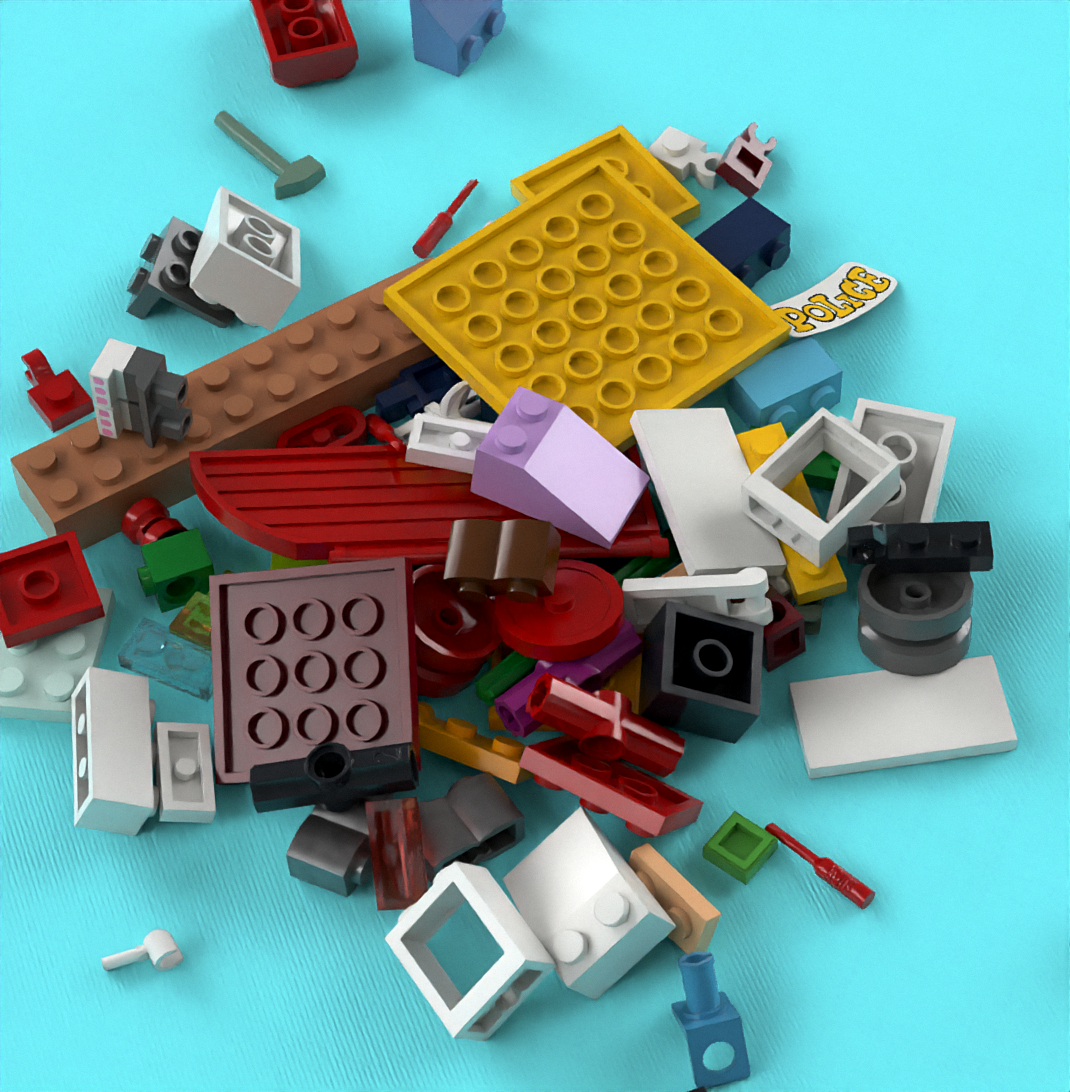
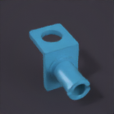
(707, 1019)

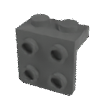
(168, 273)

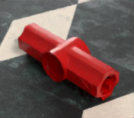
(605, 725)

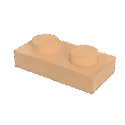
(681, 901)

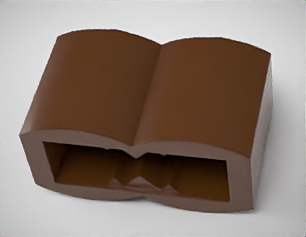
(501, 559)

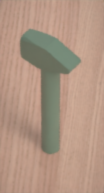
(293, 177)

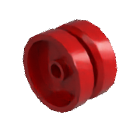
(449, 635)

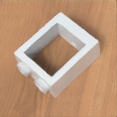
(794, 523)
(504, 984)

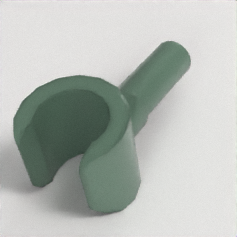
(812, 615)

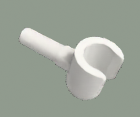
(157, 946)

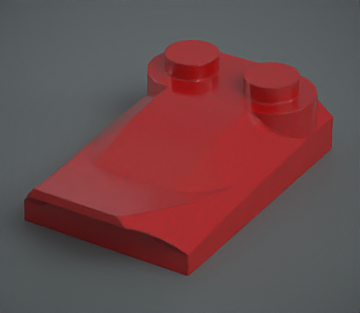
(305, 40)

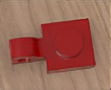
(57, 397)

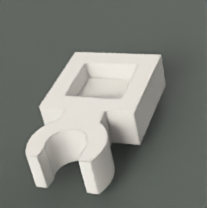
(686, 155)

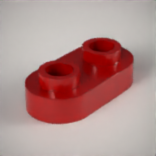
(326, 430)

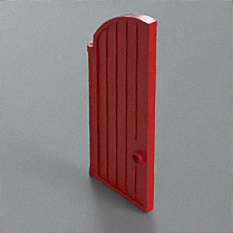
(371, 505)

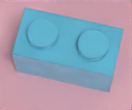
(786, 385)

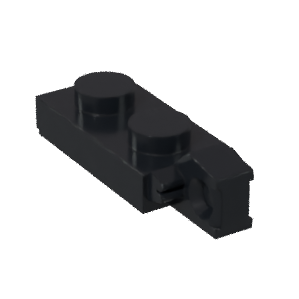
(923, 546)

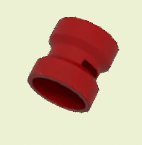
(149, 522)

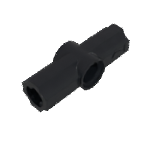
(334, 777)

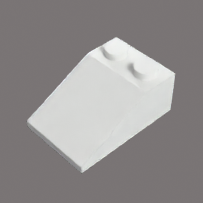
(247, 261)
(920, 444)
(586, 906)

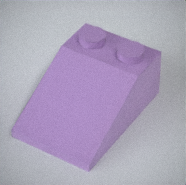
(557, 469)

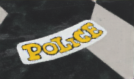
(836, 299)

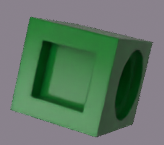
(175, 569)

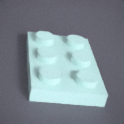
(44, 672)

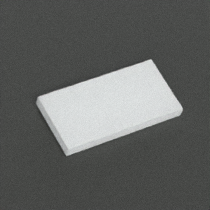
(699, 483)
(901, 719)

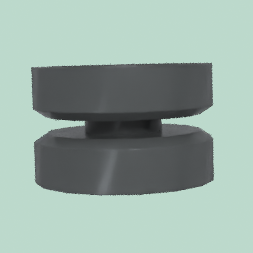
(914, 619)

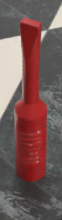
(441, 223)
(383, 431)
(827, 870)

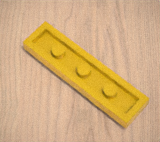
(804, 578)

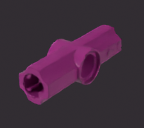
(584, 672)

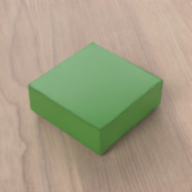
(740, 847)

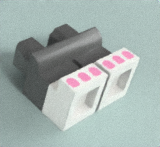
(138, 394)

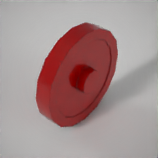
(569, 624)

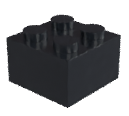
(701, 672)

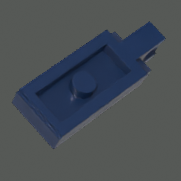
(415, 389)

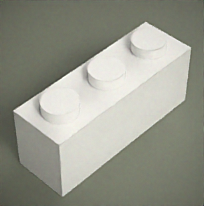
(113, 752)

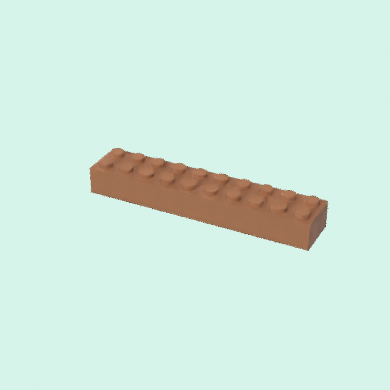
(236, 404)

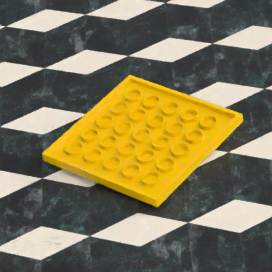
(588, 305)

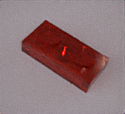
(396, 852)

